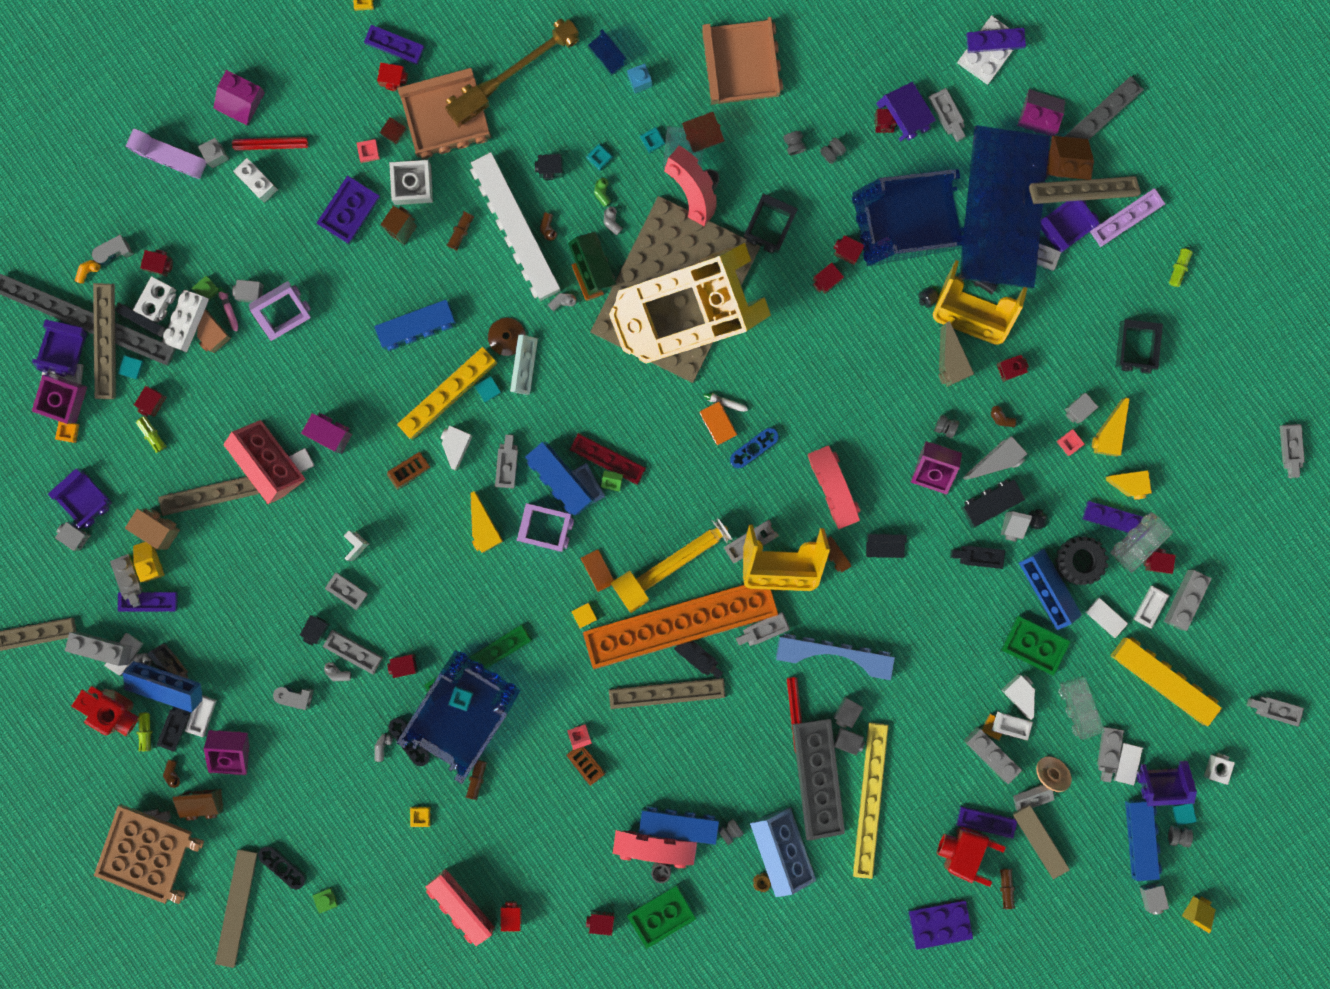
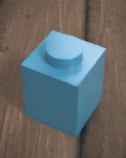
(639, 78)

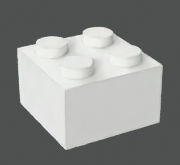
(411, 182)

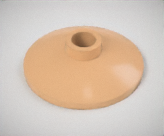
(1053, 774)

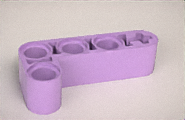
(165, 154)

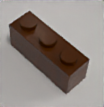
(399, 224)

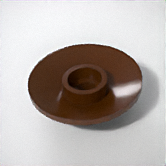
(495, 336)

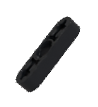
(139, 319)
(407, 749)
(267, 862)

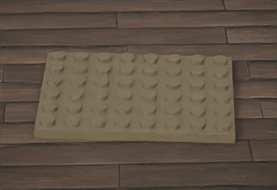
(664, 246)

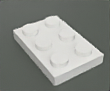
(985, 64)
(185, 320)

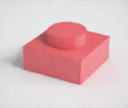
(368, 151)
(1070, 442)
(579, 737)

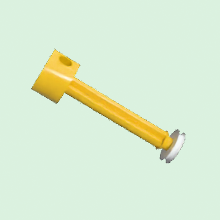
(632, 590)

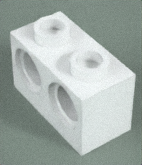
(255, 180)
(150, 297)

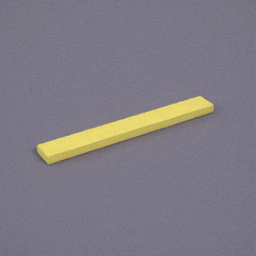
(870, 800)

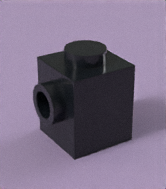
(549, 166)
(314, 630)

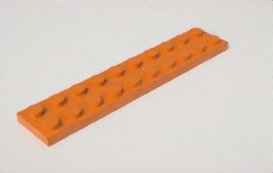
(678, 624)

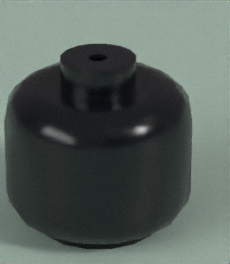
(928, 297)
(1038, 519)

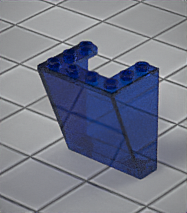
(908, 216)
(454, 733)

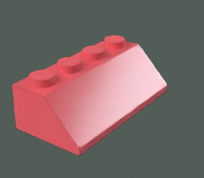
(263, 461)
(460, 907)

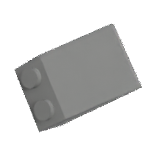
(1003, 456)

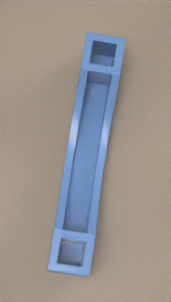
(795, 650)

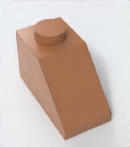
(211, 333)

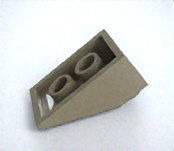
(952, 360)

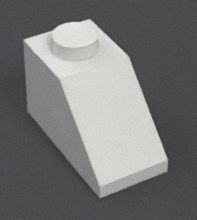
(455, 445)
(1021, 694)

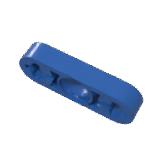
(762, 435)

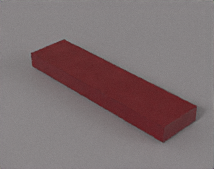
(607, 458)

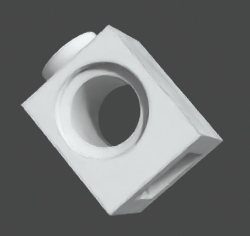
(1224, 775)

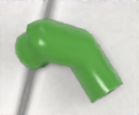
(600, 191)

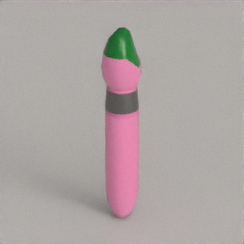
(228, 308)

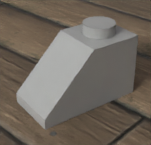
(1015, 525)

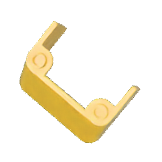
(976, 315)
(784, 569)

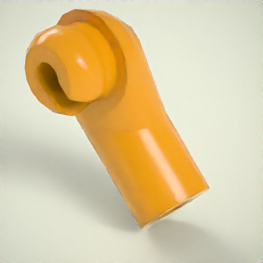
(84, 268)

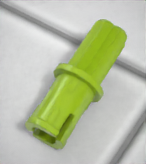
(1180, 267)
(150, 434)
(144, 732)

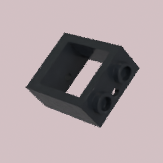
(777, 206)
(1141, 326)

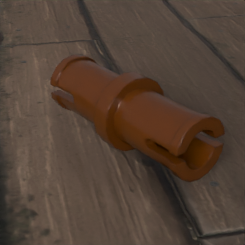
(460, 231)
(476, 780)
(1007, 889)

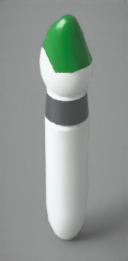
(725, 402)

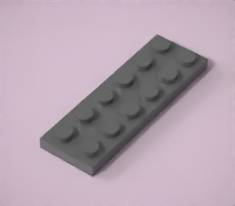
(818, 779)

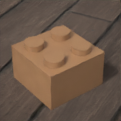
(152, 529)

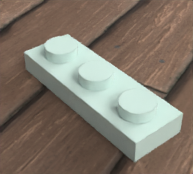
(524, 364)

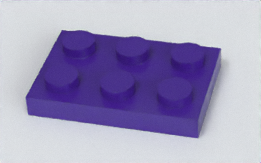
(348, 210)
(940, 924)

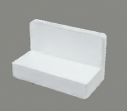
(359, 543)

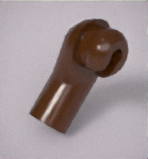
(546, 228)
(1000, 419)
(170, 775)

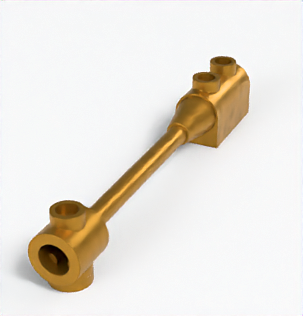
(475, 99)

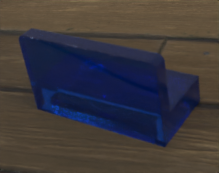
(607, 53)

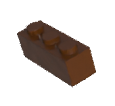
(836, 555)

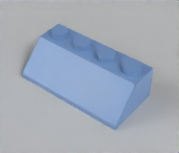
(783, 852)

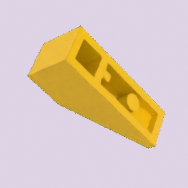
(1111, 434)
(483, 529)

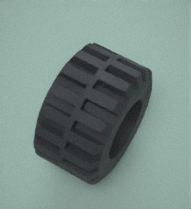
(1098, 560)

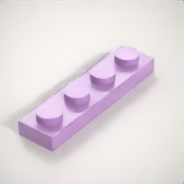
(1127, 217)

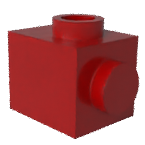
(391, 76)
(511, 916)

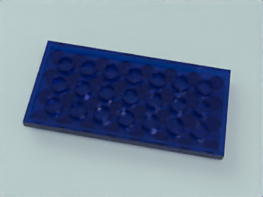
(1000, 213)

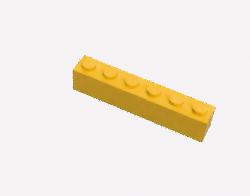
(447, 393)
(1165, 681)

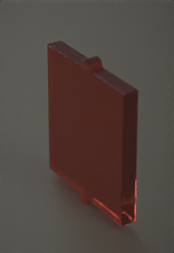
(703, 132)

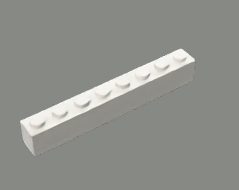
(515, 226)

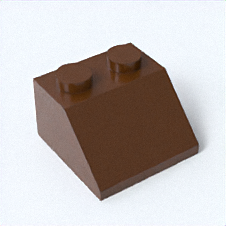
(1070, 158)
(199, 803)

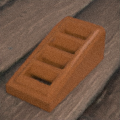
(405, 480)
(594, 778)

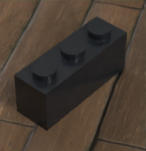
(992, 502)

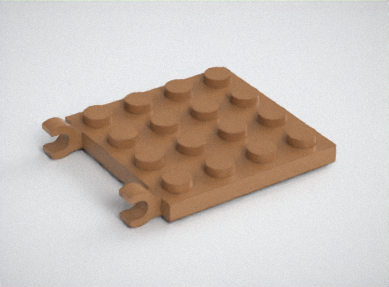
(145, 854)

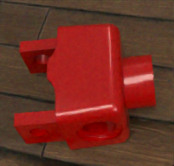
(100, 708)
(965, 853)

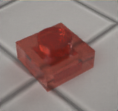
(392, 130)

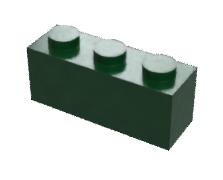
(592, 263)

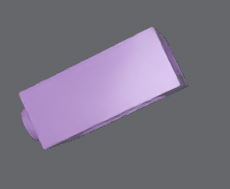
(272, 296)
(525, 524)

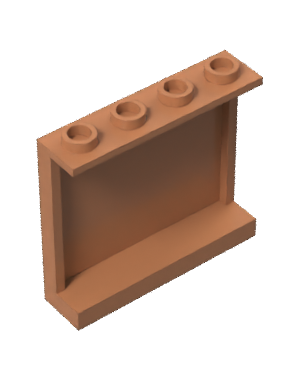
(742, 61)
(430, 123)

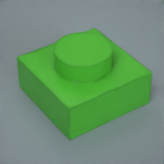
(206, 288)
(611, 480)
(325, 900)

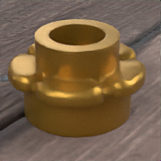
(762, 887)

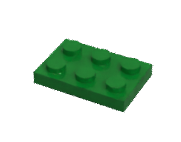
(1035, 645)
(661, 916)

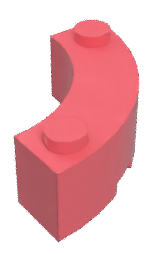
(695, 184)
(834, 486)
(654, 849)

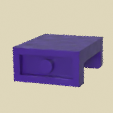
(908, 111)
(1068, 224)
(60, 348)
(81, 498)
(1167, 785)

